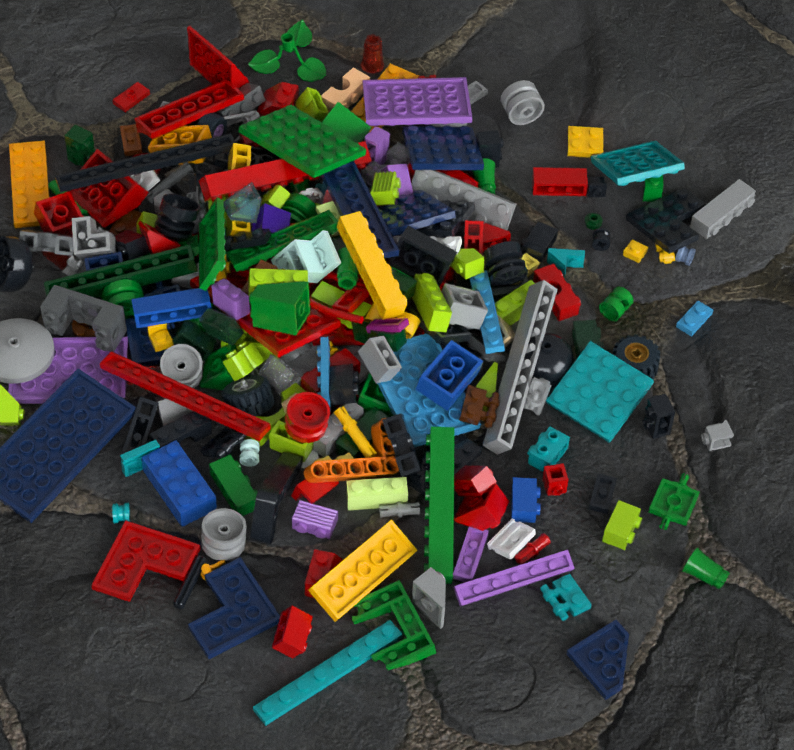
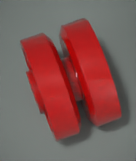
(307, 417)

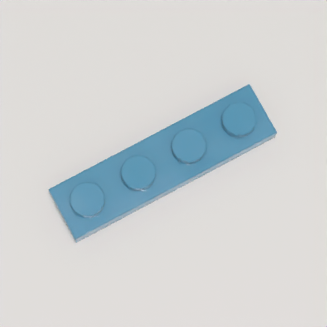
(324, 367)

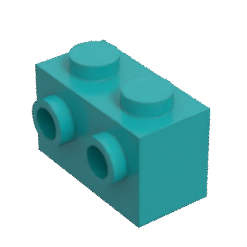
(548, 449)

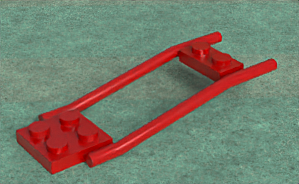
(342, 307)

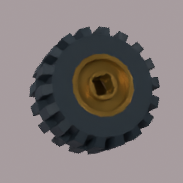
(639, 354)

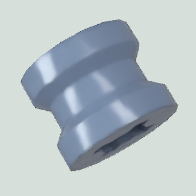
(685, 255)

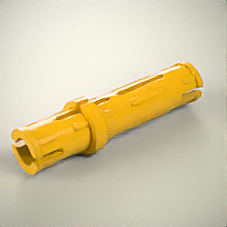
(350, 426)

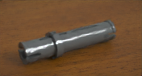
(170, 181)

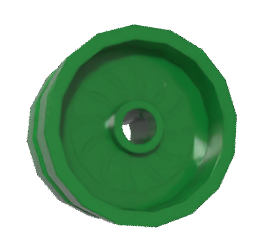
(121, 293)

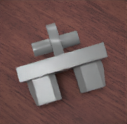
(537, 395)

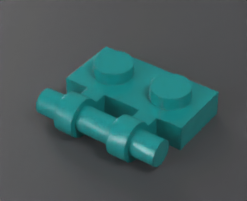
(570, 594)

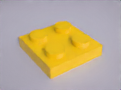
(584, 141)

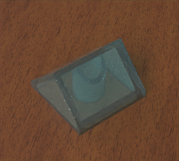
(244, 204)

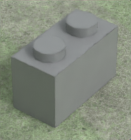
(379, 359)

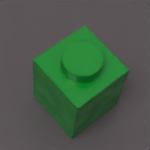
(652, 189)

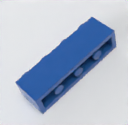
(170, 307)

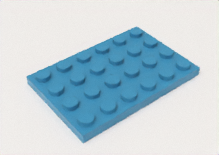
(417, 409)

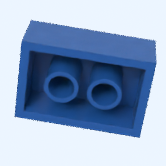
(449, 375)

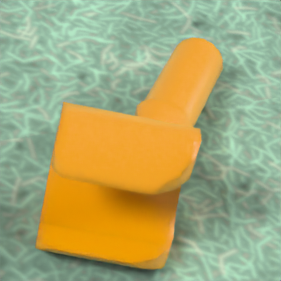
(206, 568)

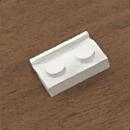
(511, 538)

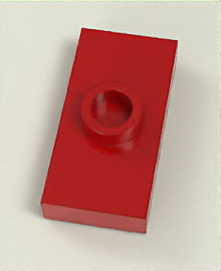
(131, 97)

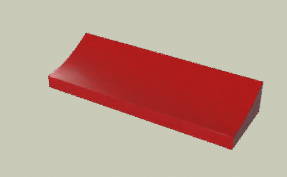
(188, 109)

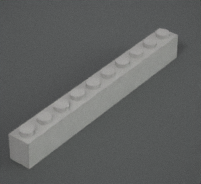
(518, 371)

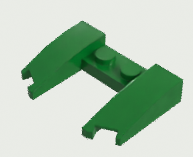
(417, 642)

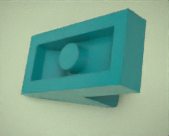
(565, 258)

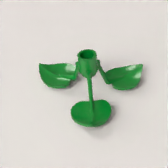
(298, 35)

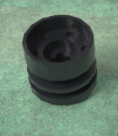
(177, 216)
(505, 263)

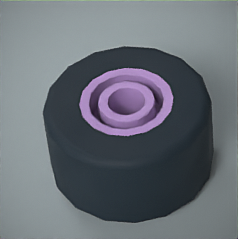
(216, 124)

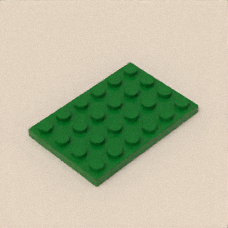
(302, 141)

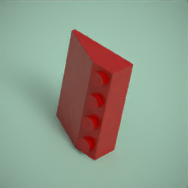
(211, 62)
(110, 199)

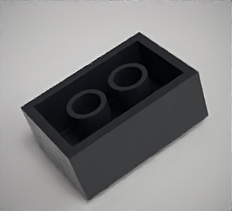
(422, 255)

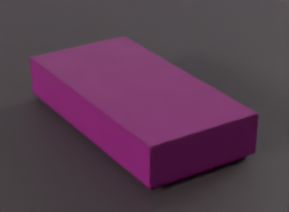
(388, 325)

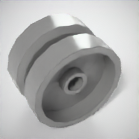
(522, 102)
(183, 357)
(223, 534)

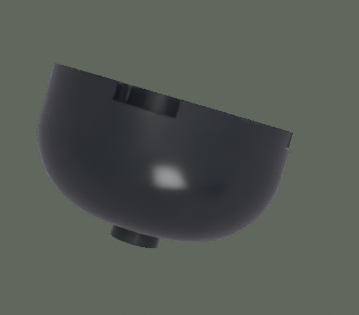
(15, 263)
(553, 359)

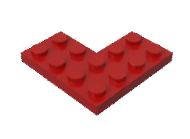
(138, 550)

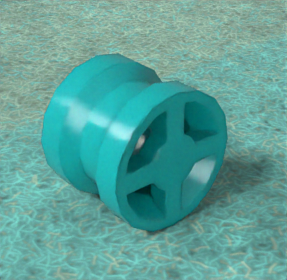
(120, 512)

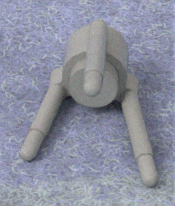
(246, 117)

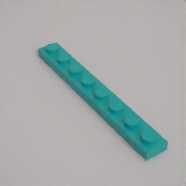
(327, 673)

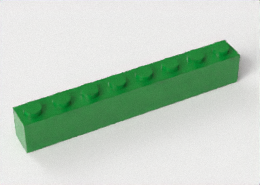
(441, 501)

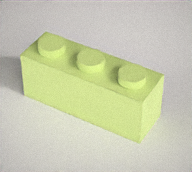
(375, 492)

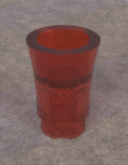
(372, 54)

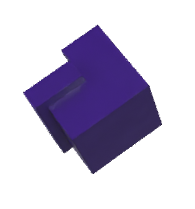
(271, 218)

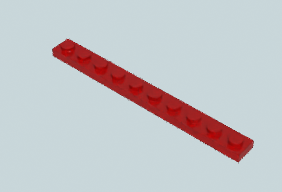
(185, 396)

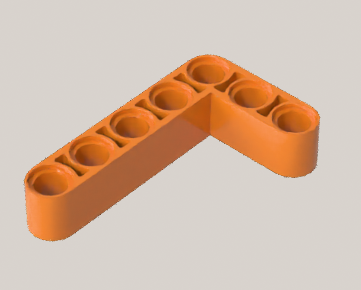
(360, 465)

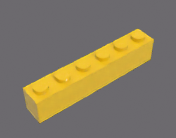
(372, 265)

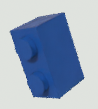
(524, 500)

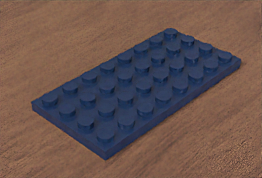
(59, 443)

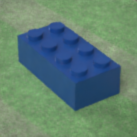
(179, 483)

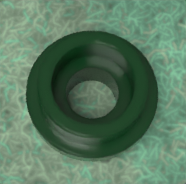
(593, 221)

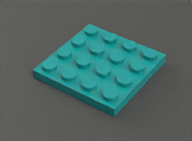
(637, 163)
(600, 391)

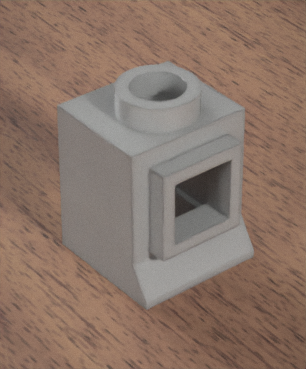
(717, 436)

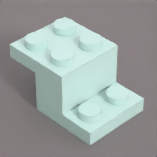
(315, 256)

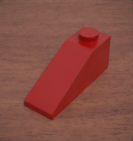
(474, 235)

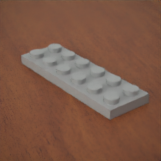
(488, 206)

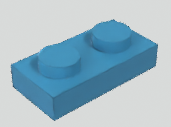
(694, 318)

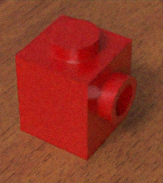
(555, 479)

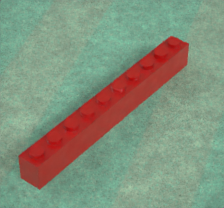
(262, 175)

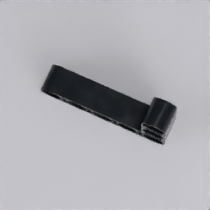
(271, 495)

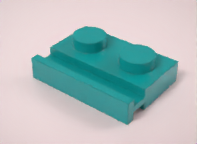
(132, 460)

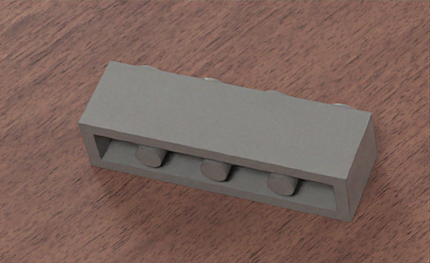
(723, 209)

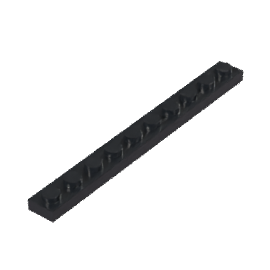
(144, 163)

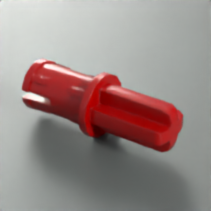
(532, 549)

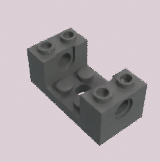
(66, 305)

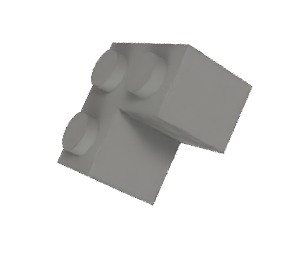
(89, 242)

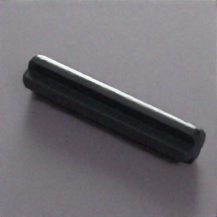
(189, 582)

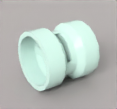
(249, 453)

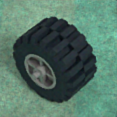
(249, 394)

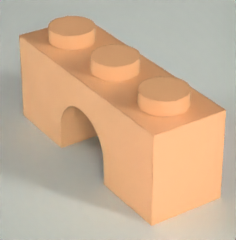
(351, 90)

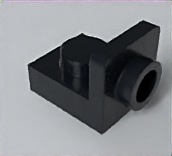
(596, 187)

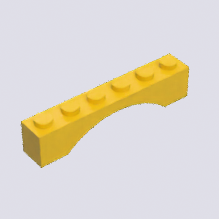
(238, 157)

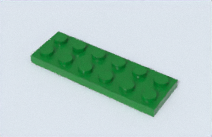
(304, 230)
(211, 244)

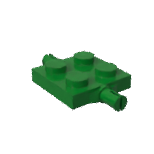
(674, 501)

